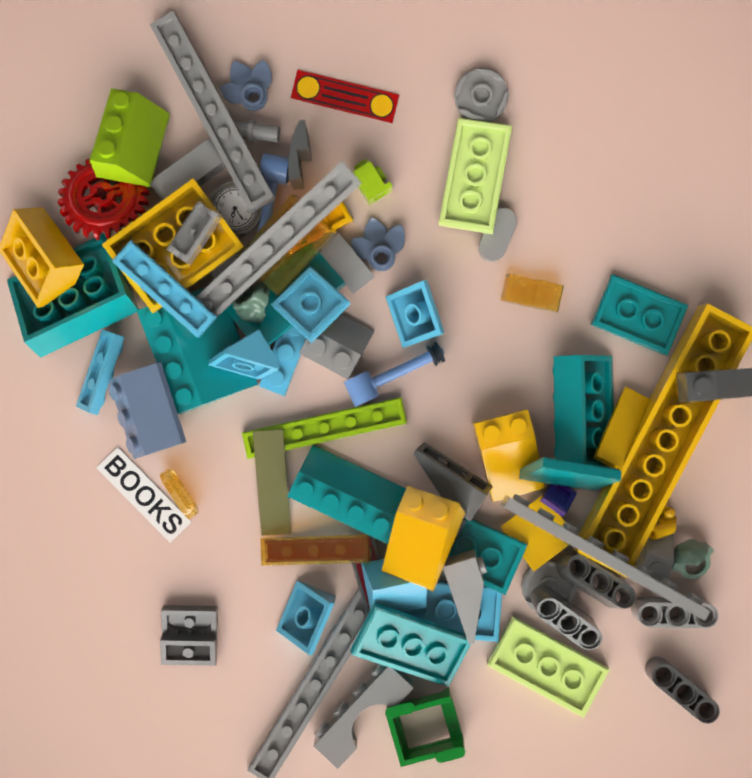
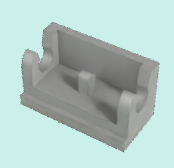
(194, 233)

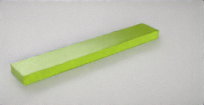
(335, 425)

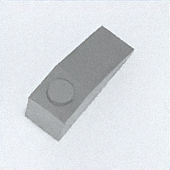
(466, 584)

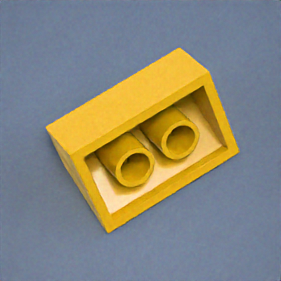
(39, 255)

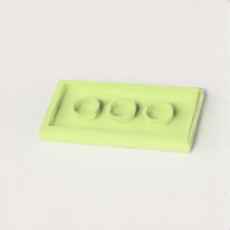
(475, 175)
(548, 666)

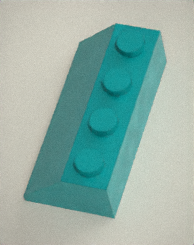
(581, 405)
(347, 493)

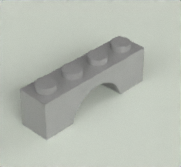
(337, 738)

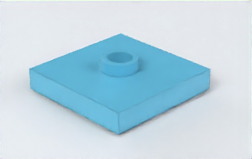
(310, 304)

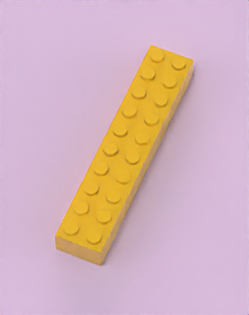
(665, 437)

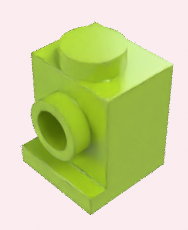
(372, 181)

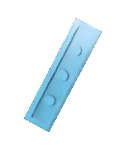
(164, 289)

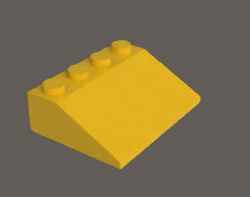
(157, 229)

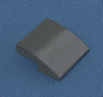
(298, 153)
(189, 635)

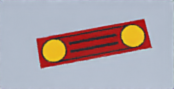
(344, 96)

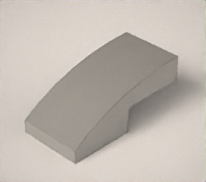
(347, 263)

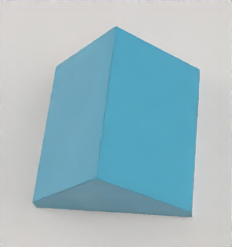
(415, 314)
(247, 357)
(391, 590)
(305, 616)

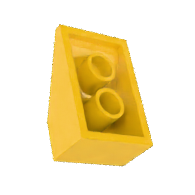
(505, 447)
(422, 537)

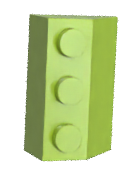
(129, 138)

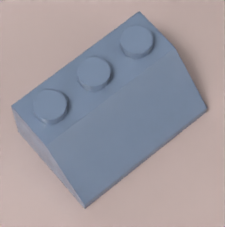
(146, 410)

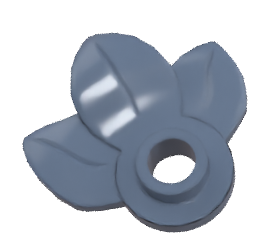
(248, 82)
(377, 241)

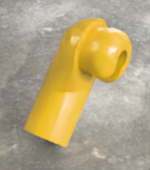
(666, 524)

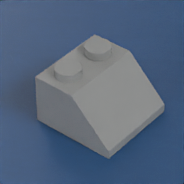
(339, 346)

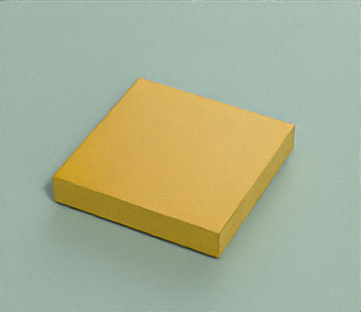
(541, 544)

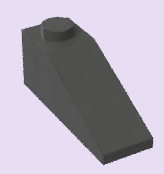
(714, 385)
(453, 480)

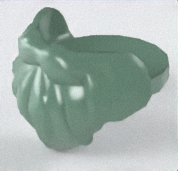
(252, 304)
(692, 553)

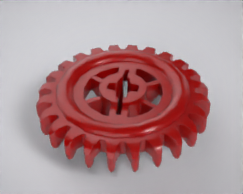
(109, 213)

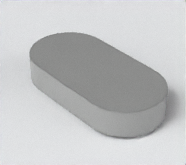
(493, 246)

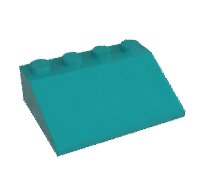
(90, 305)
(187, 358)

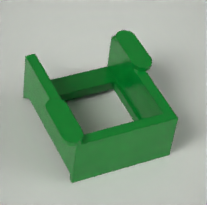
(441, 750)

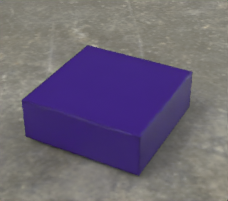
(558, 498)

